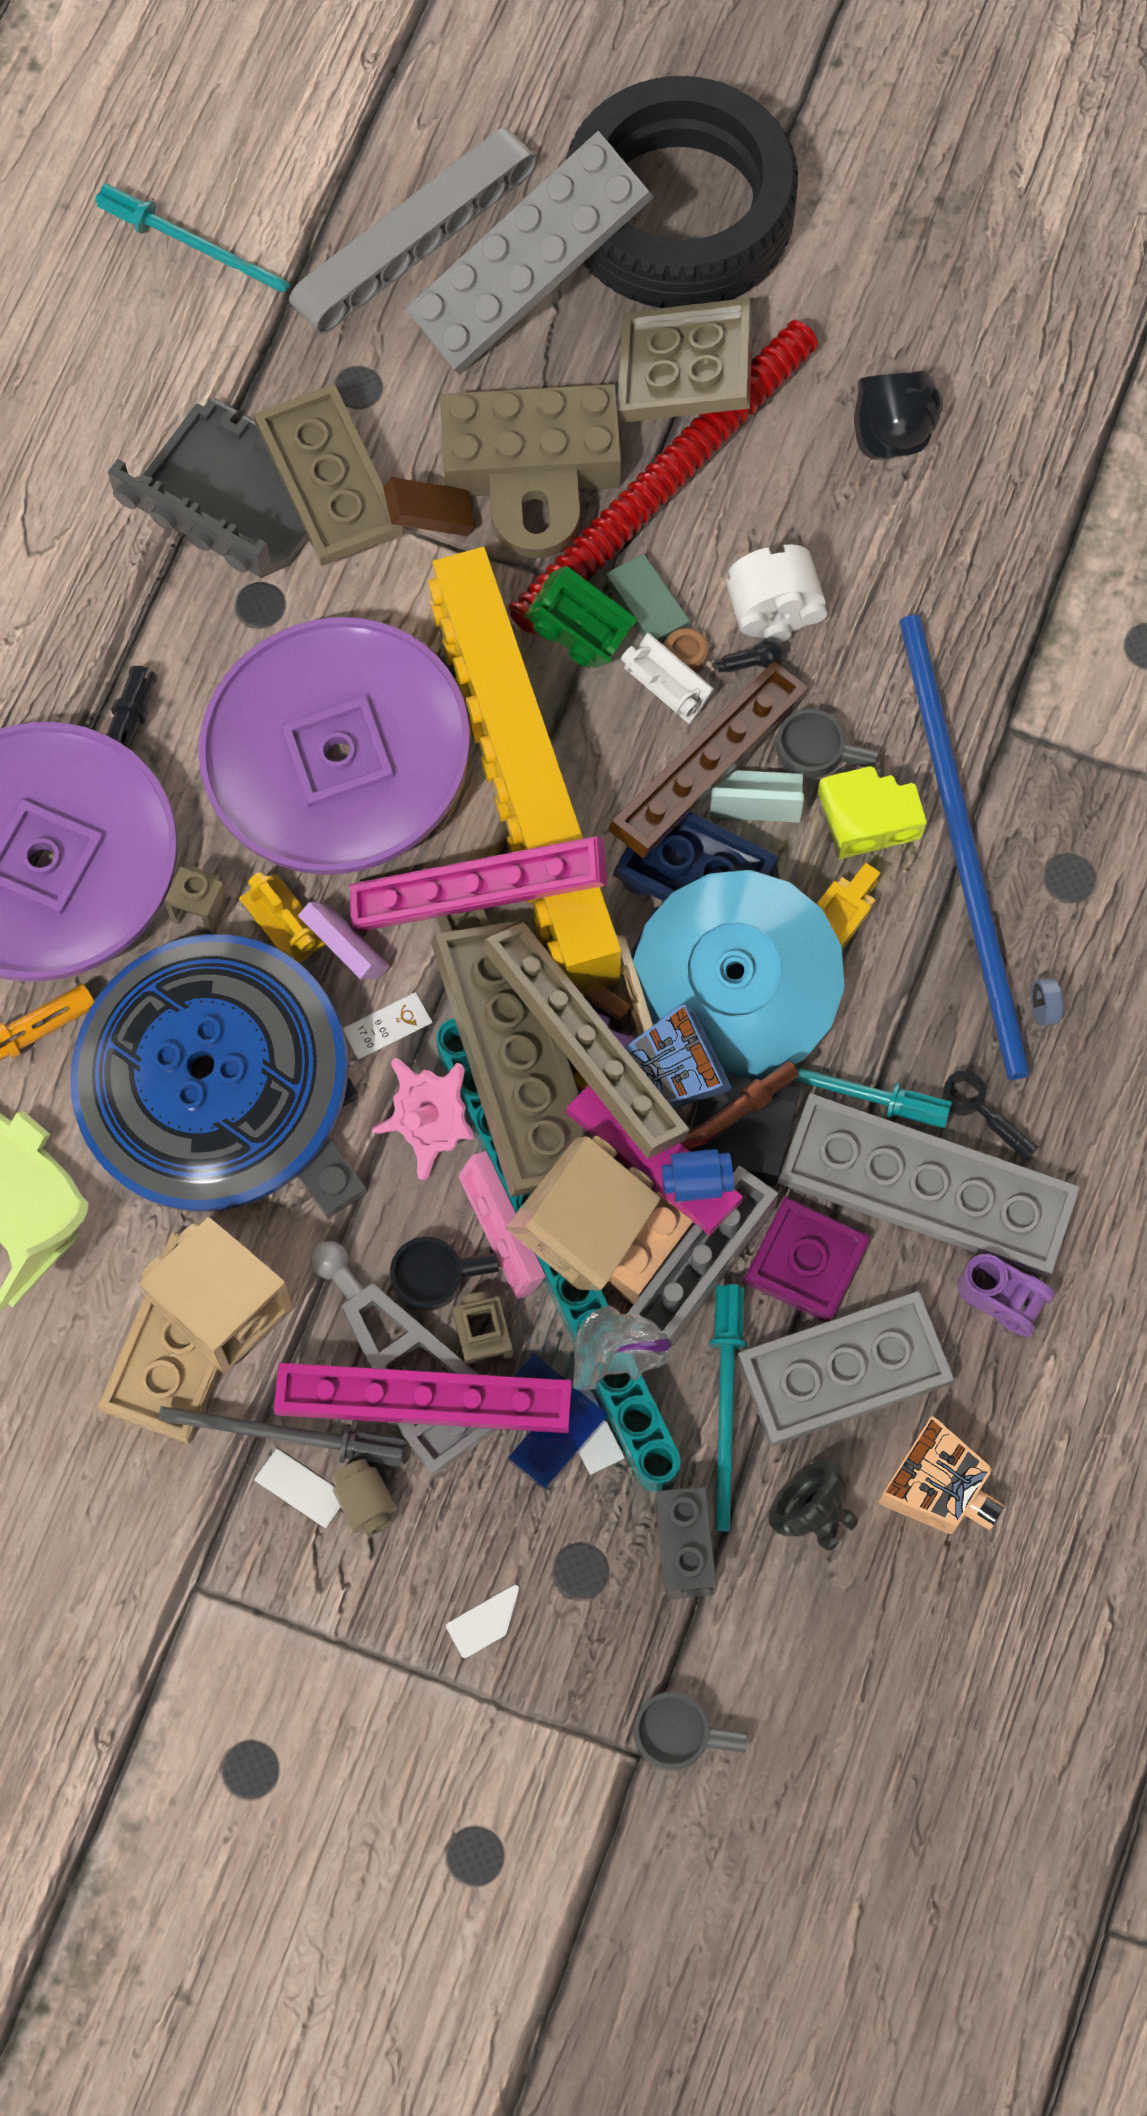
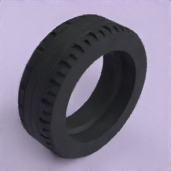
(719, 121)

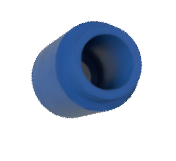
(698, 1175)

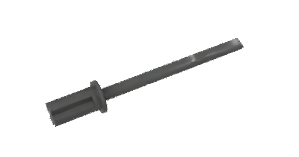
(352, 1445)

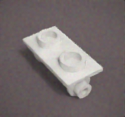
(667, 677)

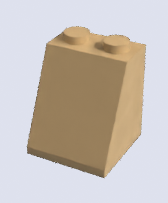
(585, 1213)
(216, 1293)

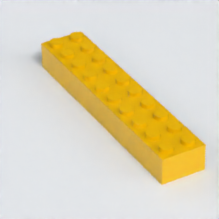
(519, 757)

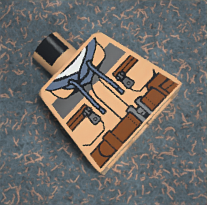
(942, 1482)

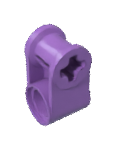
(1008, 1294)

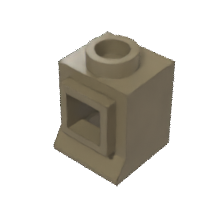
(198, 894)
(483, 1346)

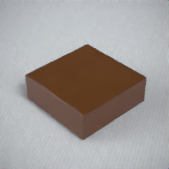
(609, 1005)

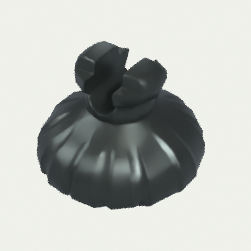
(812, 1504)

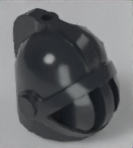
(896, 414)

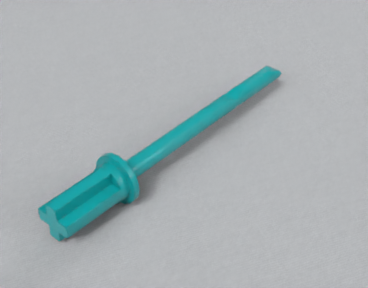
(142, 215)
(900, 1102)
(727, 1337)

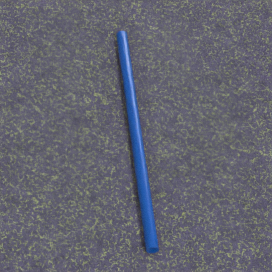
(964, 849)

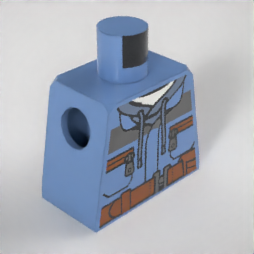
(680, 1059)

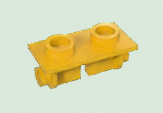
(277, 915)

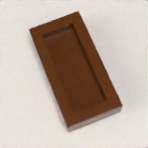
(428, 506)

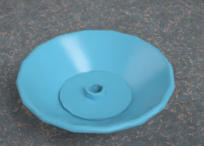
(787, 957)

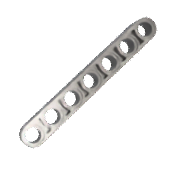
(413, 230)

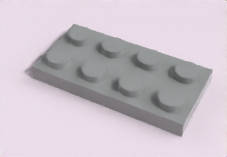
(845, 1368)

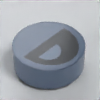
(1047, 1001)

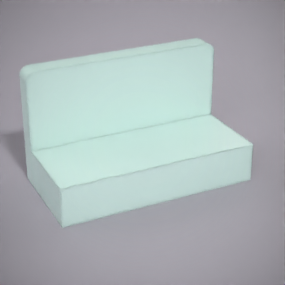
(758, 796)

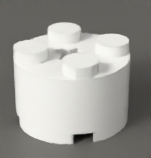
(775, 592)

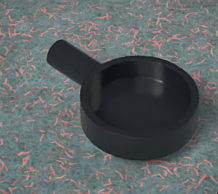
(430, 1273)

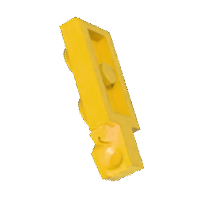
(849, 903)

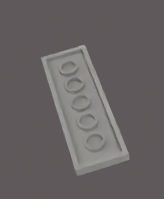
(529, 252)
(929, 1185)

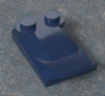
(688, 854)

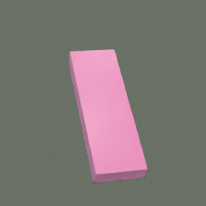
(494, 1213)

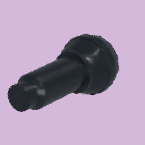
(761, 655)

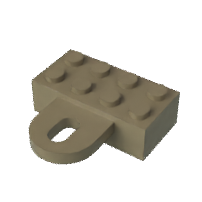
(532, 448)

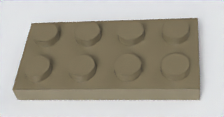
(327, 474)

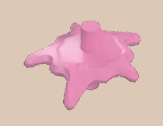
(428, 1113)

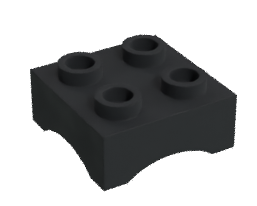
(758, 1138)

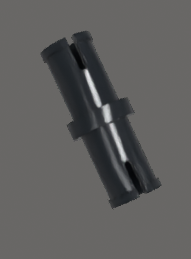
(130, 708)

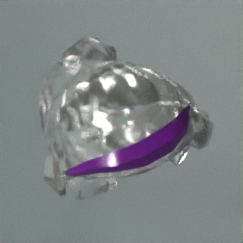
(617, 1345)

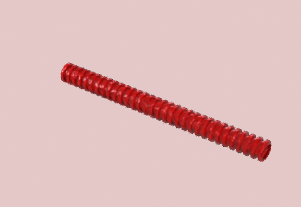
(673, 467)

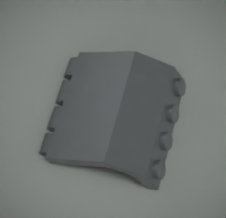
(218, 491)

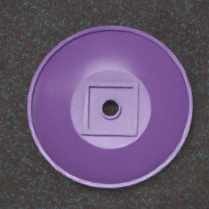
(323, 688)
(109, 842)

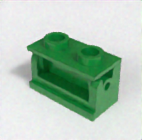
(579, 618)

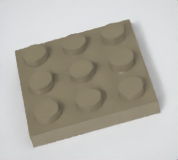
(685, 360)

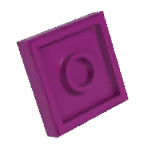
(807, 1260)

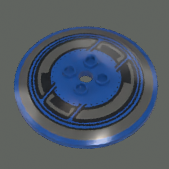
(259, 1110)

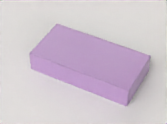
(343, 940)

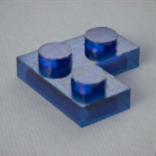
(547, 1454)

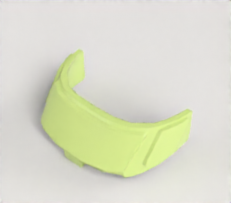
(36, 1206)

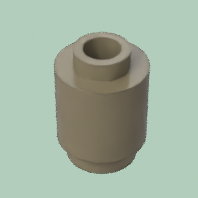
(363, 1497)

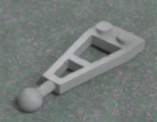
(433, 1444)

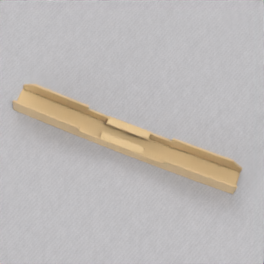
(640, 1013)

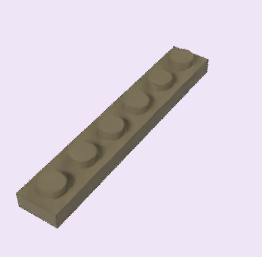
(586, 1040)

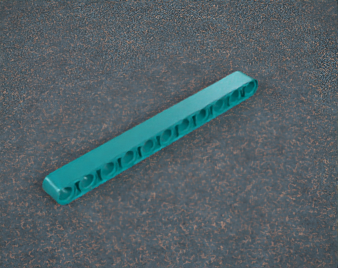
(616, 1402)

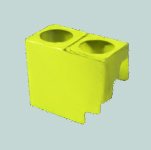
(870, 811)

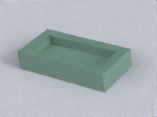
(646, 598)

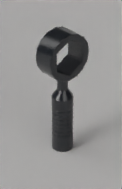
(995, 1120)

